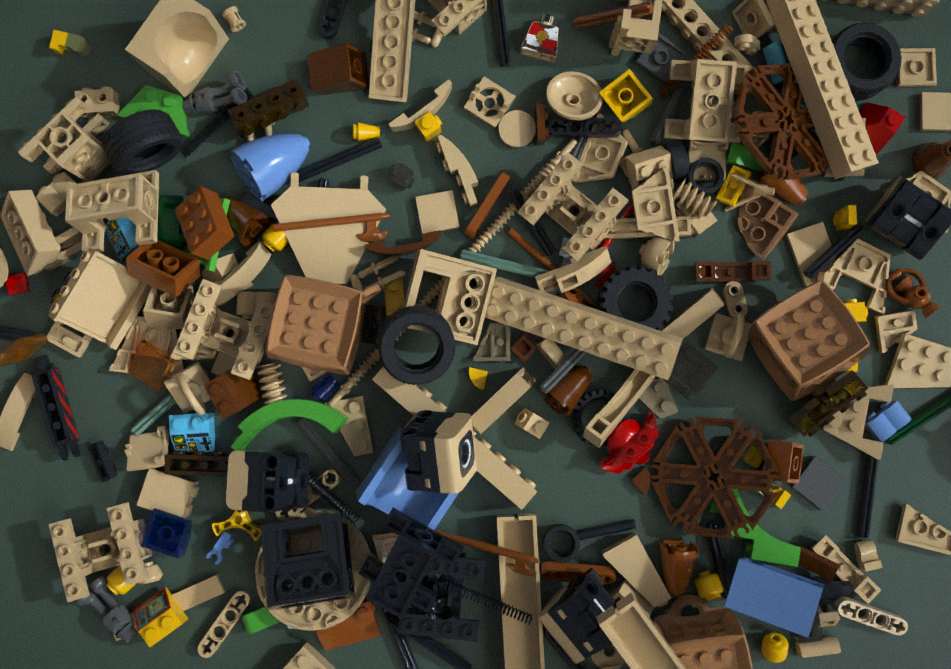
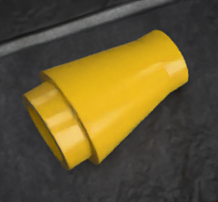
(364, 131)

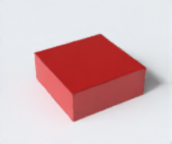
(17, 284)

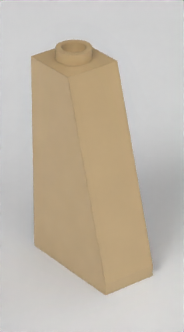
(695, 314)
(502, 400)
(636, 567)

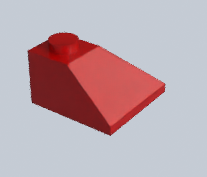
(880, 124)

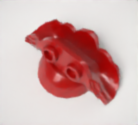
(630, 444)

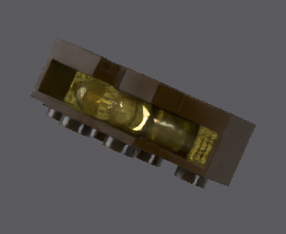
(833, 399)

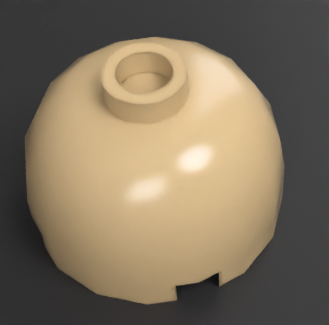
(656, 253)

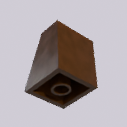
(338, 70)
(232, 392)

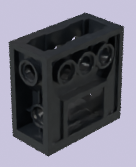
(285, 569)

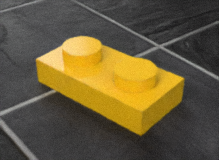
(732, 187)
(845, 218)
(394, 296)

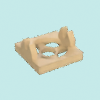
(485, 84)

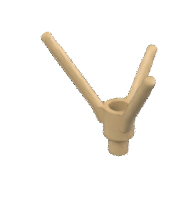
(759, 190)

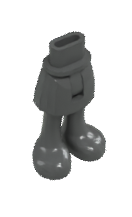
(206, 99)
(118, 619)

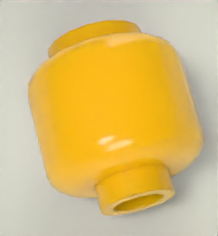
(274, 240)
(116, 582)
(708, 586)
(774, 647)

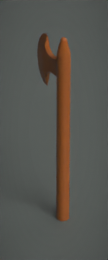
(371, 235)
(579, 293)
(520, 558)

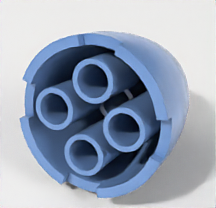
(269, 161)

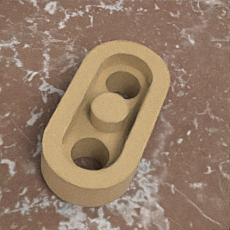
(747, 44)
(732, 300)

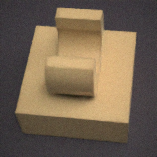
(829, 618)

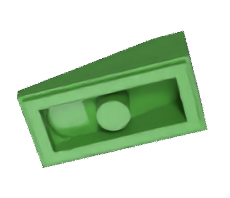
(741, 157)

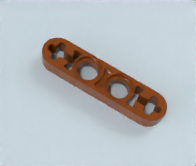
(487, 205)
(571, 571)

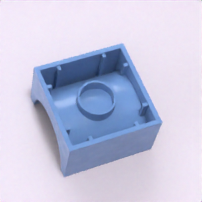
(387, 488)
(774, 596)

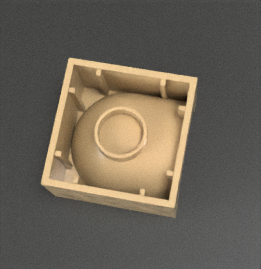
(178, 44)

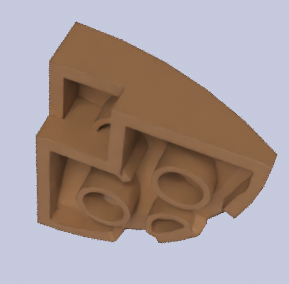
(763, 222)

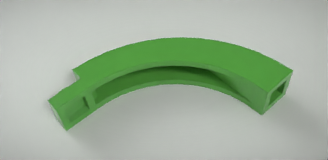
(313, 410)

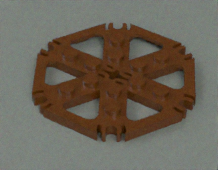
(774, 121)
(703, 491)

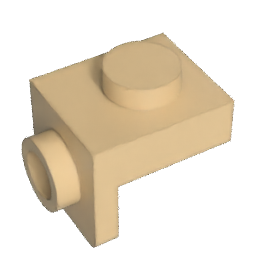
(531, 423)

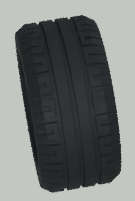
(885, 50)
(142, 142)
(416, 373)

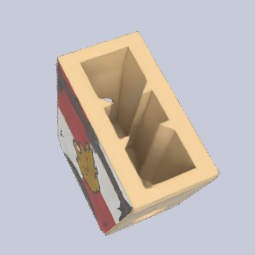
(541, 40)

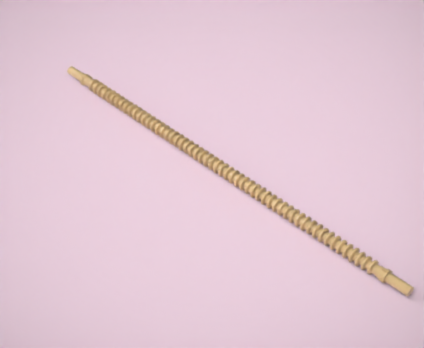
(346, 387)

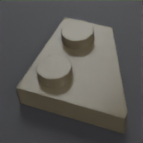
(495, 344)
(659, 398)

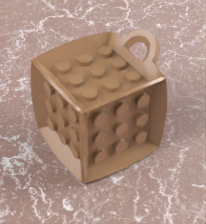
(317, 324)
(808, 339)
(707, 639)

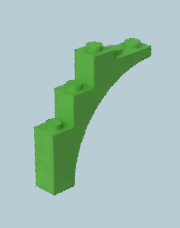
(761, 544)

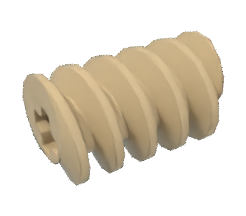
(694, 200)
(271, 383)

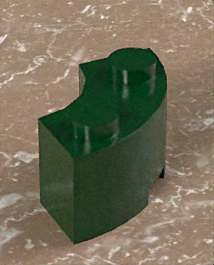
(170, 229)

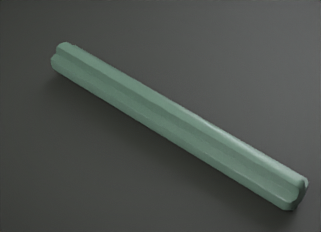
(501, 264)
(155, 413)

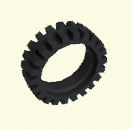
(578, 410)

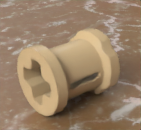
(234, 19)

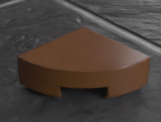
(642, 480)

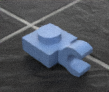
(224, 541)

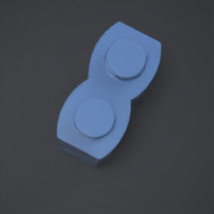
(886, 421)

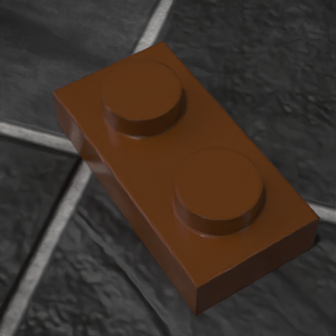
(540, 116)

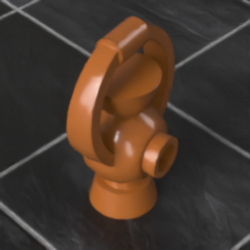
(916, 296)

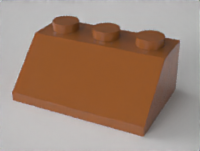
(358, 627)

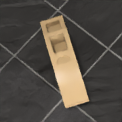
(457, 163)
(576, 273)

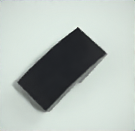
(834, 589)

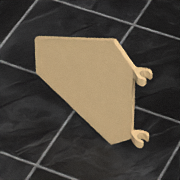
(326, 251)

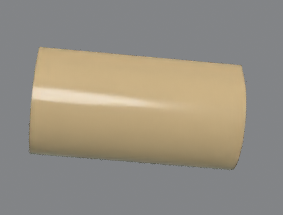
(551, 352)
(828, 646)

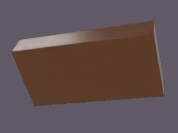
(817, 564)

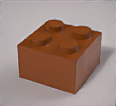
(787, 459)

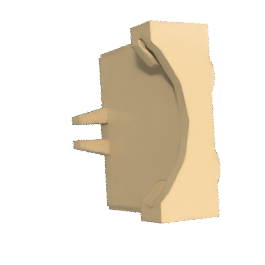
(707, 150)
(147, 450)

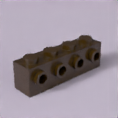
(268, 108)
(196, 463)

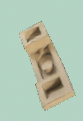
(403, 123)
(244, 273)
(15, 411)
(847, 571)

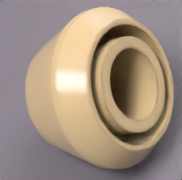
(153, 572)

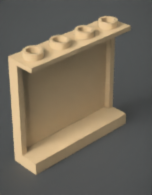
(100, 299)

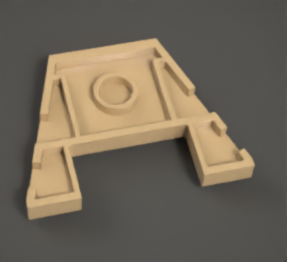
(865, 265)
(161, 337)
(851, 423)

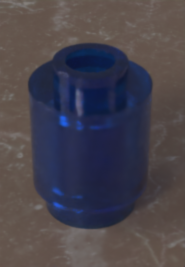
(324, 388)

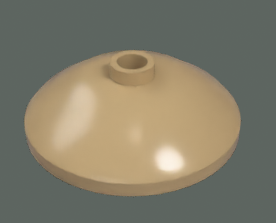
(575, 89)

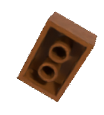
(204, 223)
(163, 267)

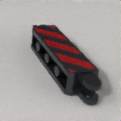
(55, 407)

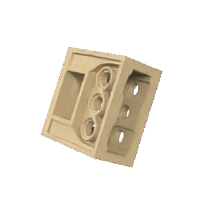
(454, 291)

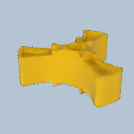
(241, 520)

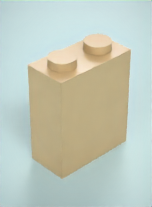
(168, 492)

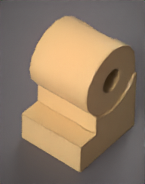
(867, 555)

